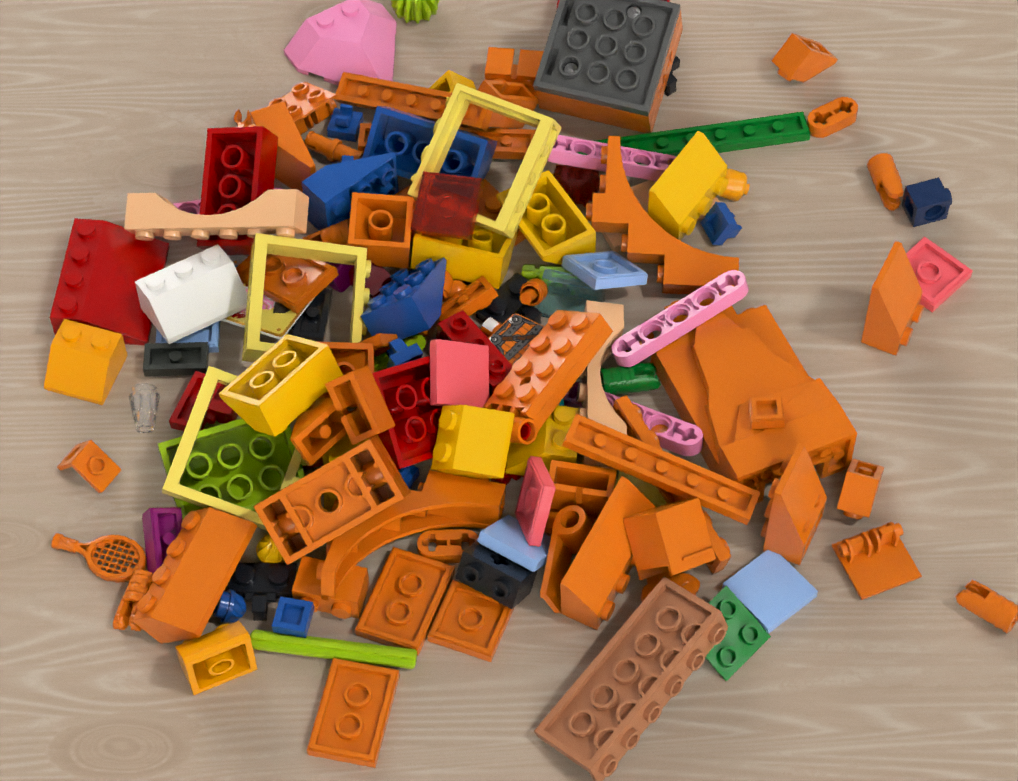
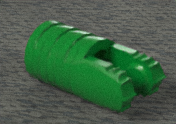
(629, 379)

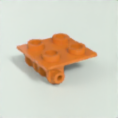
(308, 105)
(876, 560)

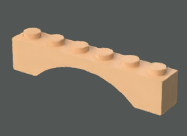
(274, 212)
(590, 390)

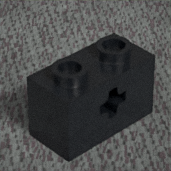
(494, 575)

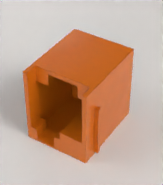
(669, 538)

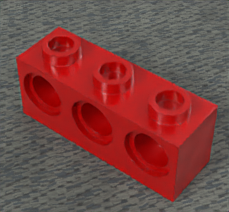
(462, 329)

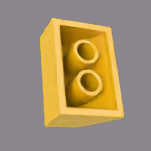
(688, 187)
(554, 222)
(468, 260)
(281, 384)

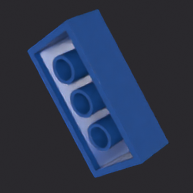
(409, 135)

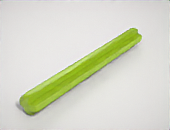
(334, 648)

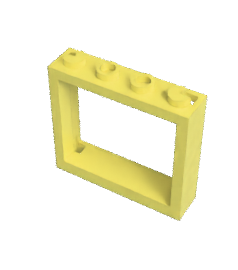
(530, 168)
(305, 249)
(172, 483)

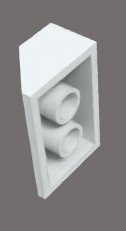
(192, 294)

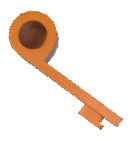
(567, 537)

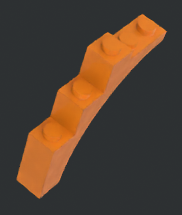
(619, 211)
(438, 503)

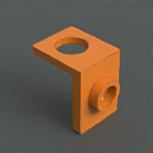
(91, 464)

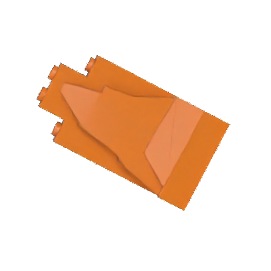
(742, 357)

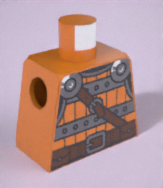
(512, 336)

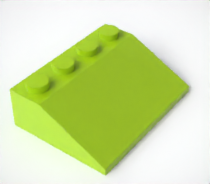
(233, 464)

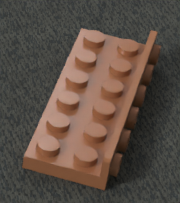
(633, 679)

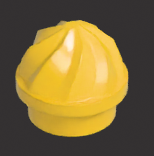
(267, 551)

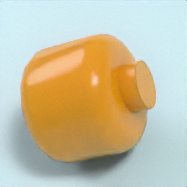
(736, 185)

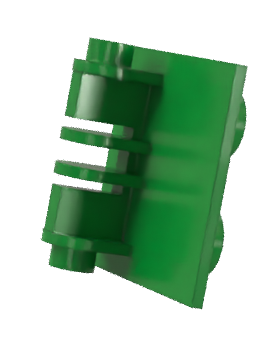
(742, 638)

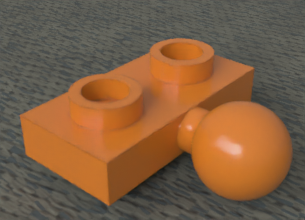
(468, 298)

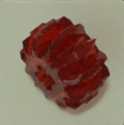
(578, 182)

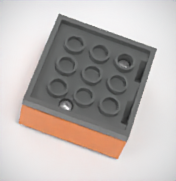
(609, 60)

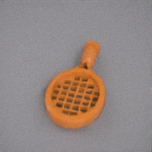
(61, 542)

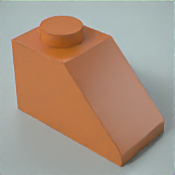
(802, 58)
(318, 429)
(860, 489)

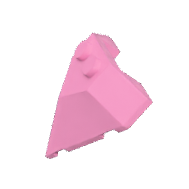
(346, 38)

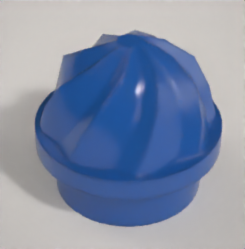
(230, 607)

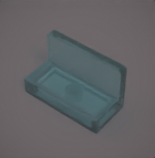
(566, 293)

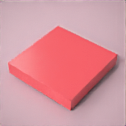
(936, 273)
(458, 373)
(534, 501)

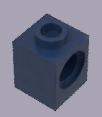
(926, 202)

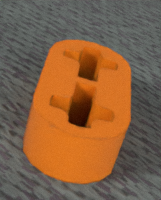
(834, 119)
(447, 542)

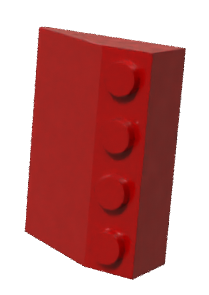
(101, 276)
(415, 420)

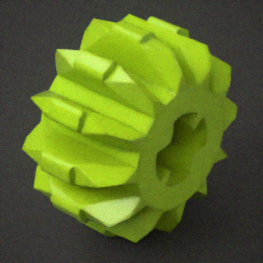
(415, 9)

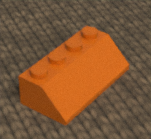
(603, 560)
(193, 575)

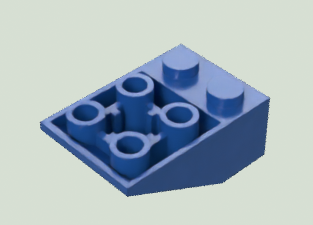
(333, 185)
(408, 301)

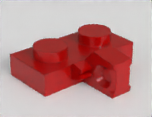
(217, 408)

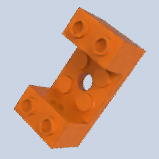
(361, 480)

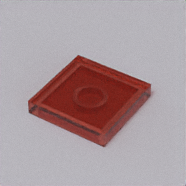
(447, 205)

